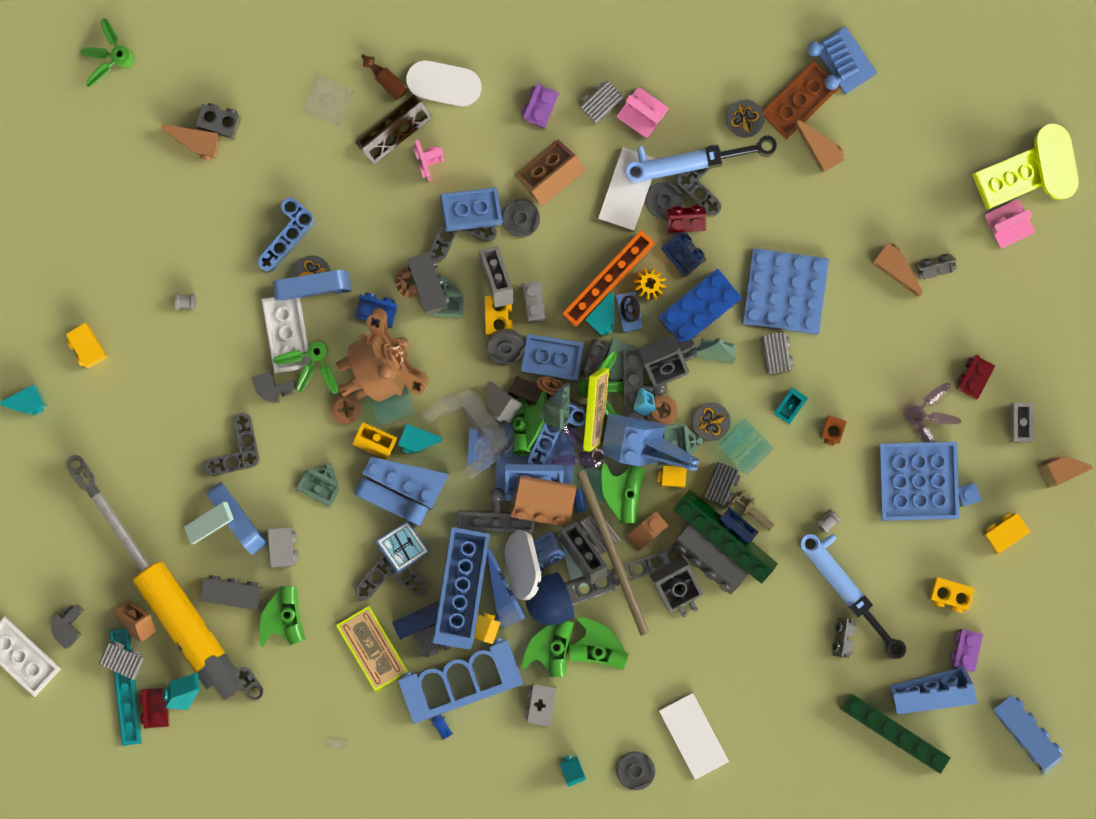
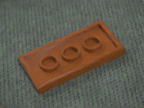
(798, 100)

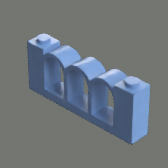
(415, 697)

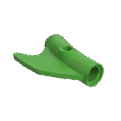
(527, 425)
(615, 491)
(274, 619)
(598, 637)
(541, 648)

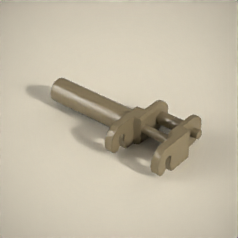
(751, 511)

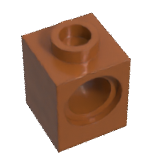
(839, 424)

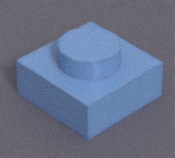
(969, 494)

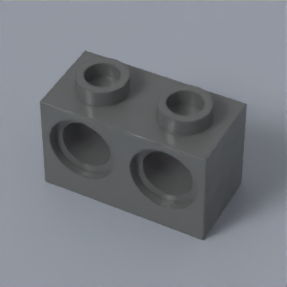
(217, 124)

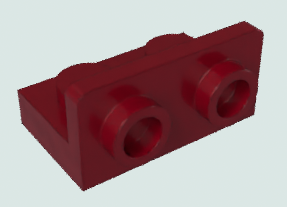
(686, 219)
(975, 377)
(154, 709)

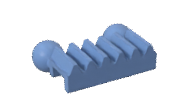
(839, 57)

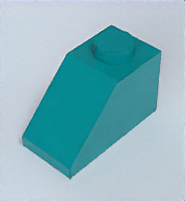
(603, 316)
(26, 401)
(417, 440)
(181, 692)
(572, 770)

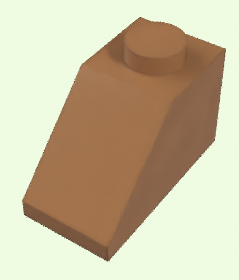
(647, 531)
(135, 620)

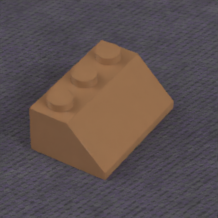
(550, 172)
(1058, 469)
(543, 501)

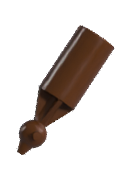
(386, 78)

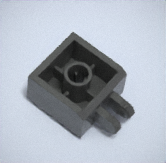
(667, 359)
(676, 597)

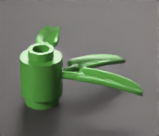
(120, 54)
(308, 368)
(612, 386)

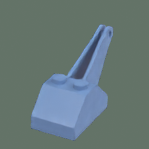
(642, 443)

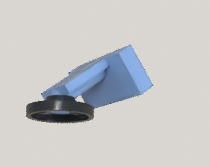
(629, 311)

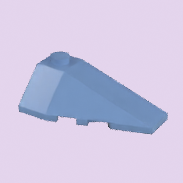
(506, 603)

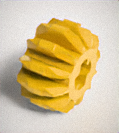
(656, 287)

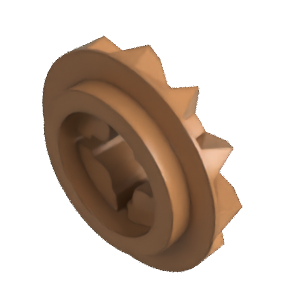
(401, 285)
(544, 382)
(339, 403)
(670, 405)

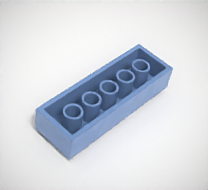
(461, 588)

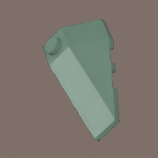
(557, 408)

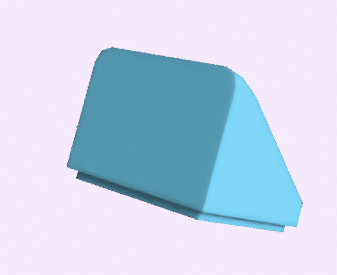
(644, 402)

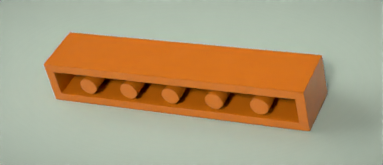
(608, 279)

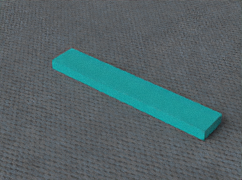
(126, 696)

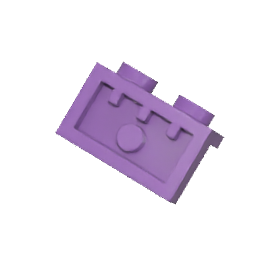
(540, 105)
(966, 649)

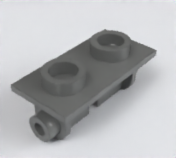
(929, 266)
(595, 357)
(844, 629)

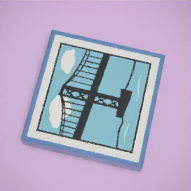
(402, 547)

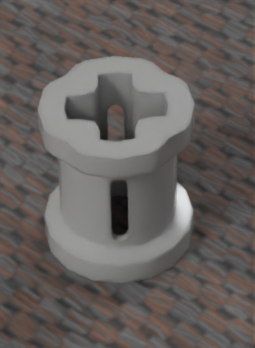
(185, 301)
(828, 521)

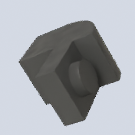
(267, 390)
(62, 628)

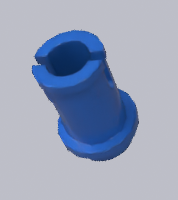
(579, 502)
(441, 727)

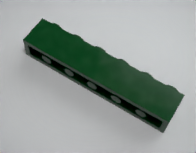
(708, 523)
(895, 733)

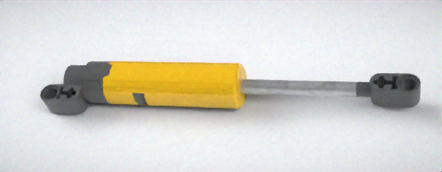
(173, 606)

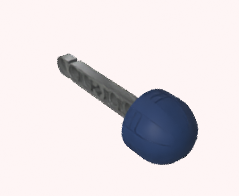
(556, 598)

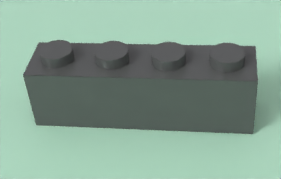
(709, 559)

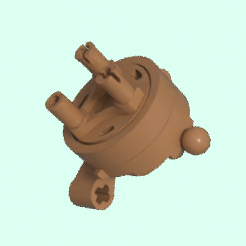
(380, 363)

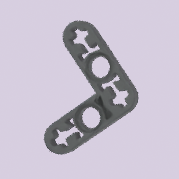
(695, 184)
(453, 233)
(244, 450)
(392, 572)

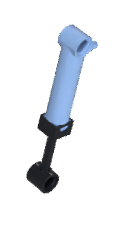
(706, 158)
(846, 588)

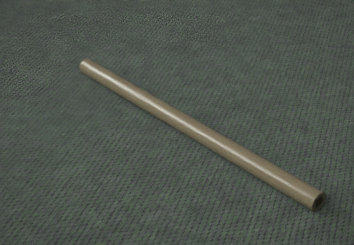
(612, 552)

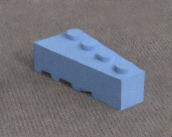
(411, 481)
(934, 692)
(1028, 734)

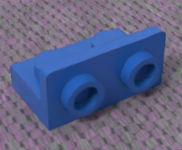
(369, 302)

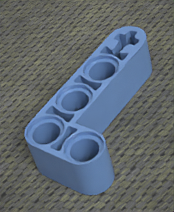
(282, 238)
(311, 285)
(552, 435)
(391, 501)
(241, 525)

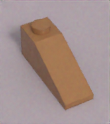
(199, 142)
(822, 149)
(894, 264)

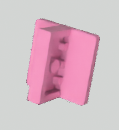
(642, 112)
(432, 156)
(1010, 223)

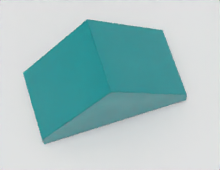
(790, 405)

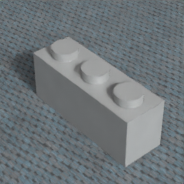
(496, 276)

